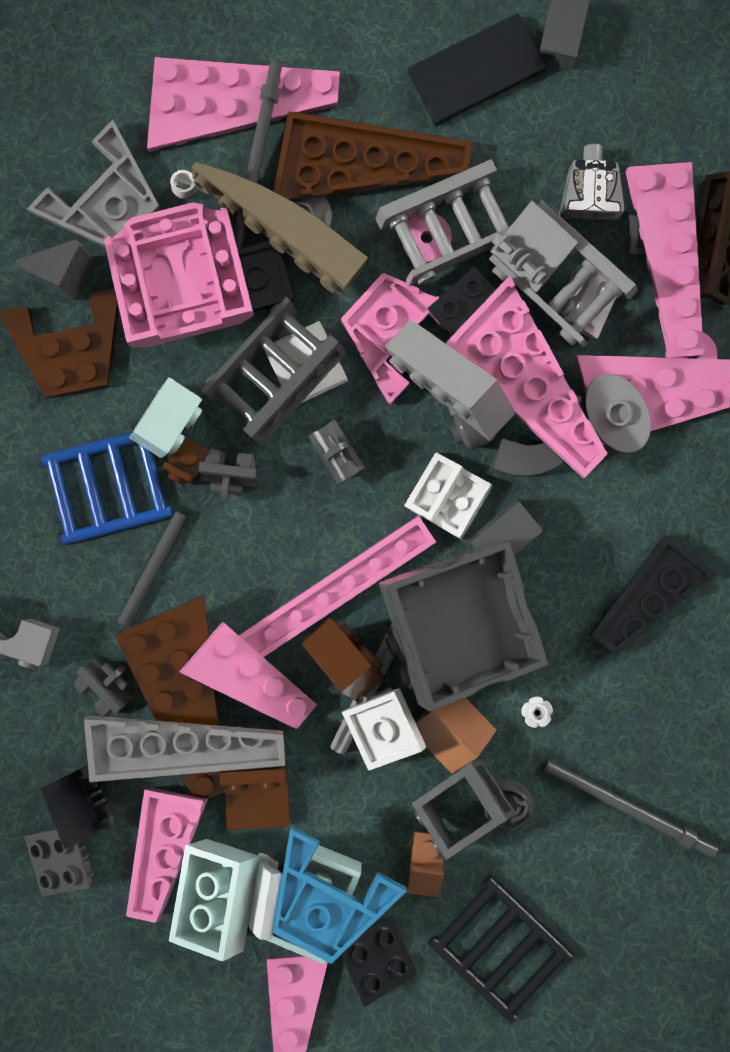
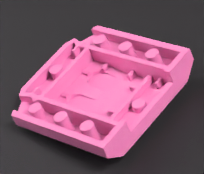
(177, 275)

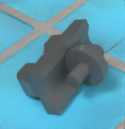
(336, 452)
(228, 478)
(106, 684)

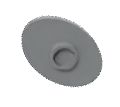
(617, 413)

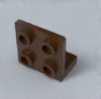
(256, 797)

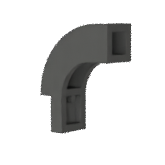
(525, 460)

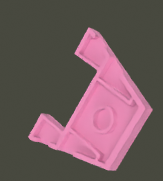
(377, 319)

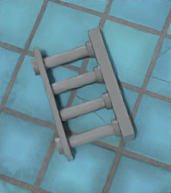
(425, 202)
(593, 263)

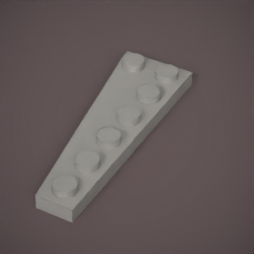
(161, 748)

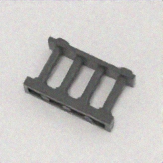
(300, 384)

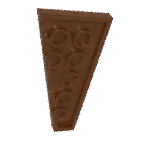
(346, 157)
(156, 654)

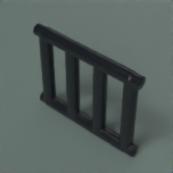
(487, 986)

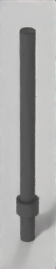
(269, 96)
(684, 836)

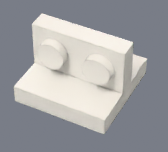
(384, 728)

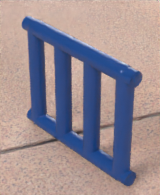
(101, 525)

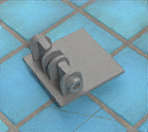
(533, 246)

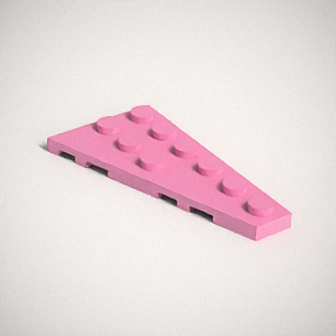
(218, 98)
(513, 350)

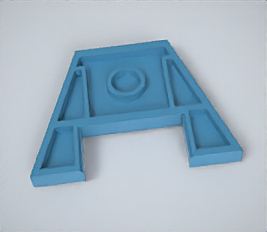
(320, 914)

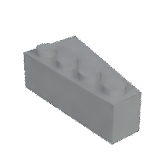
(451, 379)

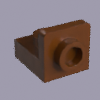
(185, 462)

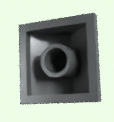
(59, 267)

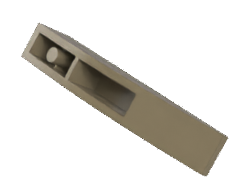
(286, 225)

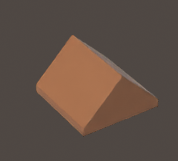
(455, 733)

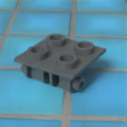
(58, 868)

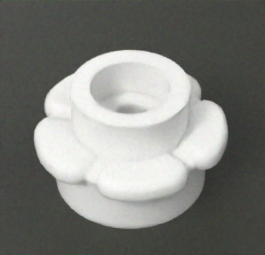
(531, 706)

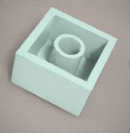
(166, 418)

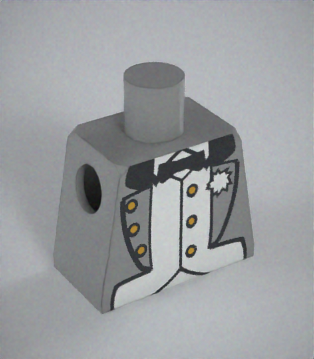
(592, 188)

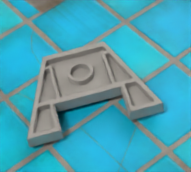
(109, 201)

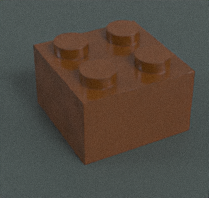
(343, 660)

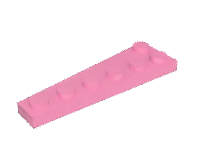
(668, 229)

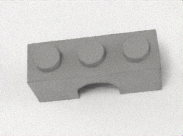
(31, 644)

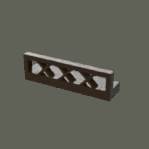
(714, 238)

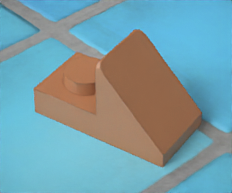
(425, 866)

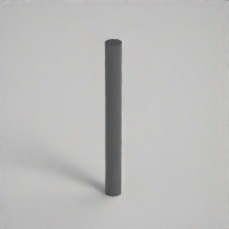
(152, 568)

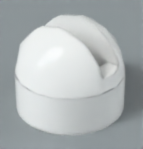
(184, 179)

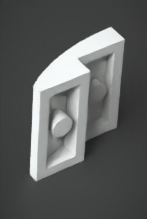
(300, 353)
(448, 495)
(265, 898)

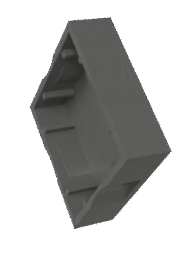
(463, 624)

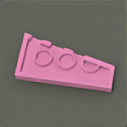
(243, 674)
(164, 830)

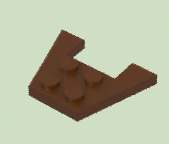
(68, 358)

